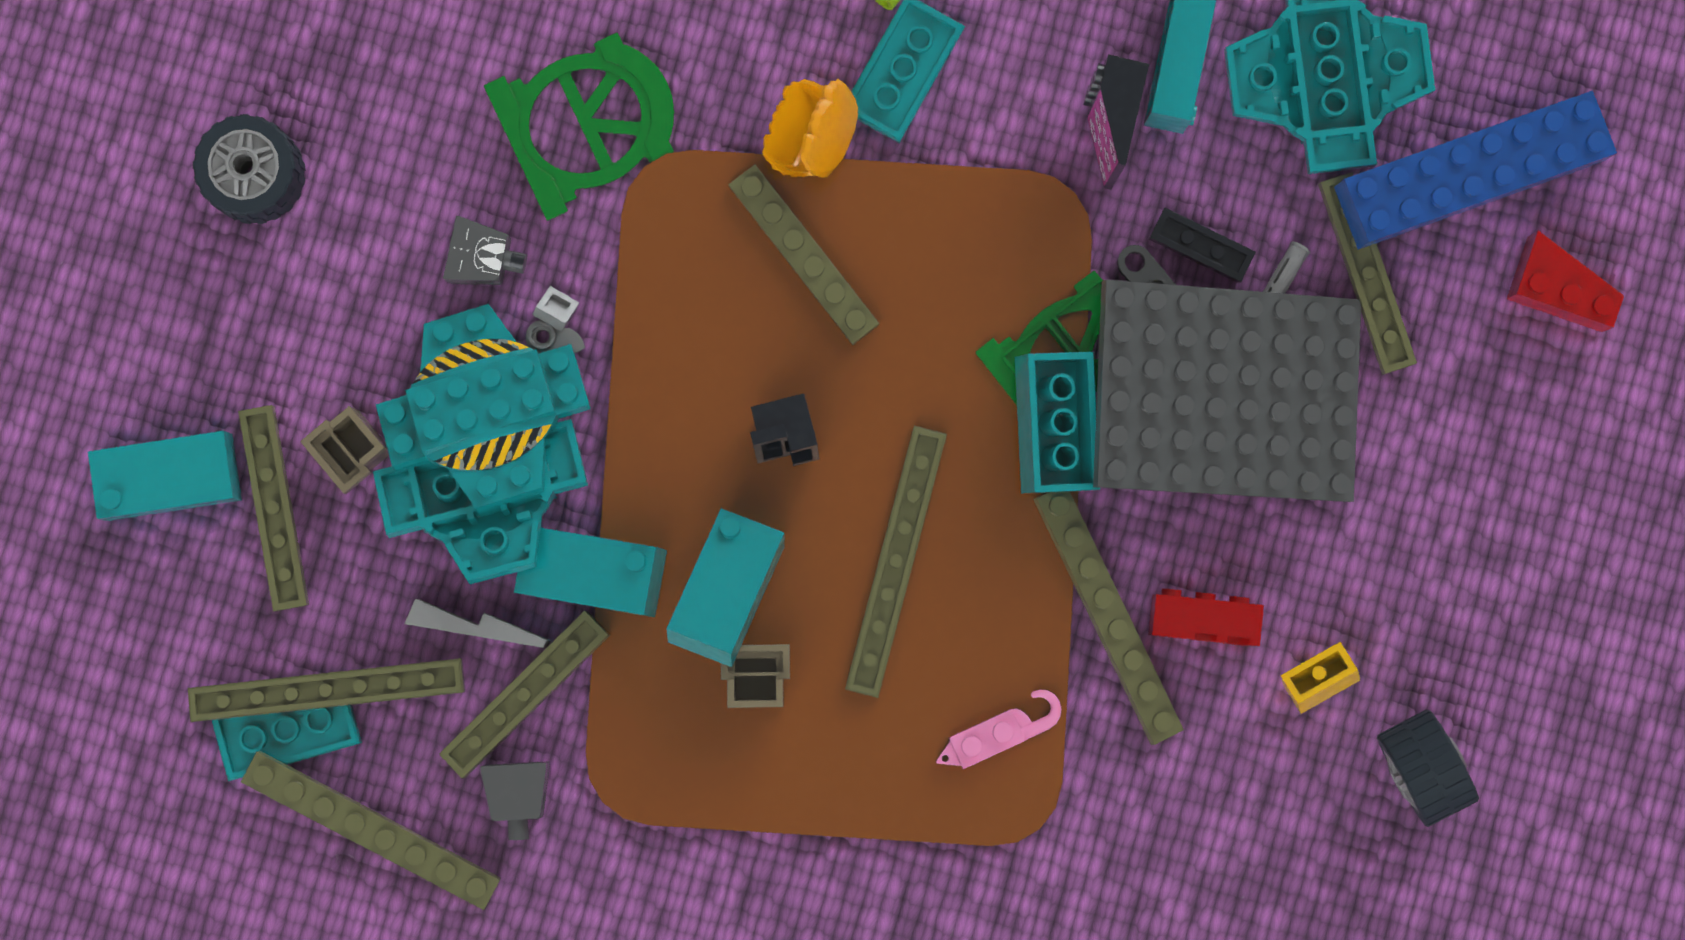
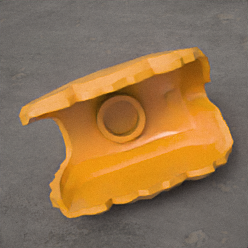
(811, 128)

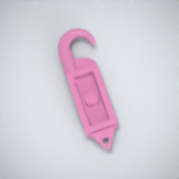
(999, 733)

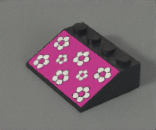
(1113, 111)

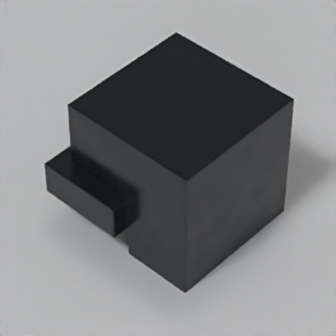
(784, 430)

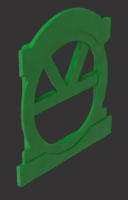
(619, 61)
(1001, 357)

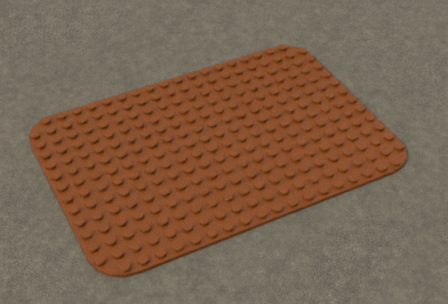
(726, 324)

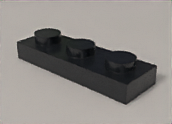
(1202, 245)

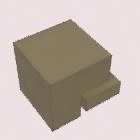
(346, 448)
(757, 676)

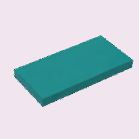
(904, 67)
(284, 736)

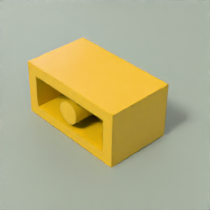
(1320, 677)

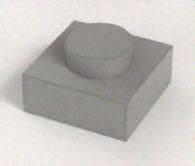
(555, 308)

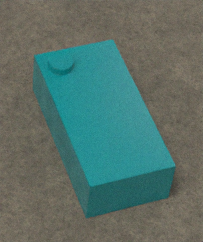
(1179, 65)
(1056, 421)
(164, 475)
(595, 572)
(725, 587)

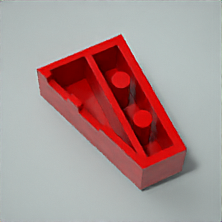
(1563, 286)
(1206, 618)

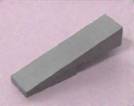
(430, 616)

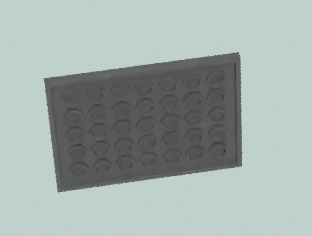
(1226, 392)

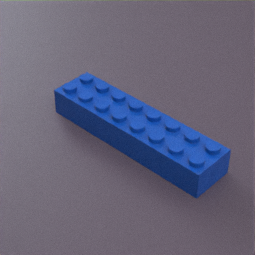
(1475, 169)

